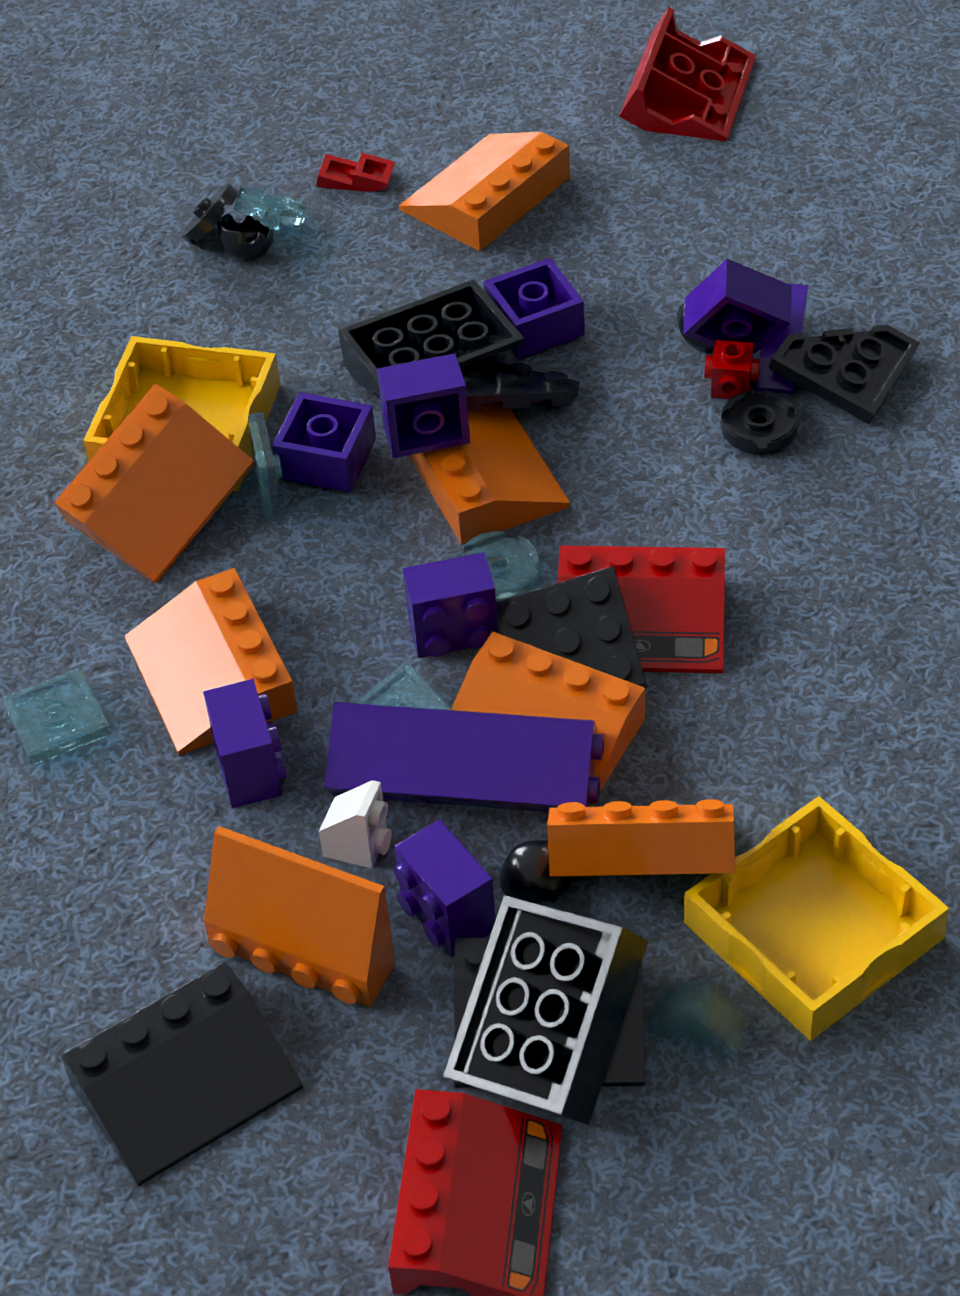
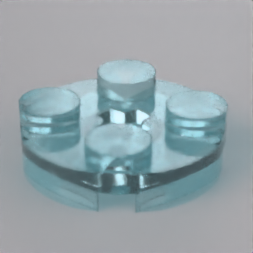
(270, 208)
(518, 554)

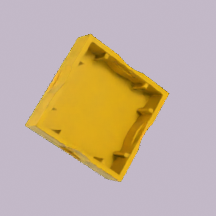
(215, 382)
(815, 917)

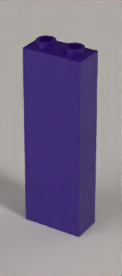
(464, 757)

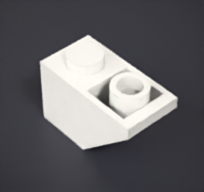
(357, 826)

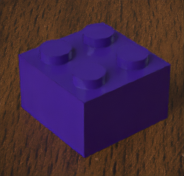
(538, 305)
(737, 306)
(424, 405)
(325, 441)
(450, 604)
(245, 742)
(444, 887)

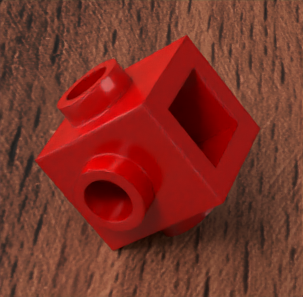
(731, 368)

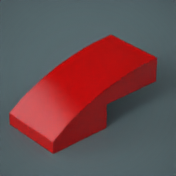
(366, 175)

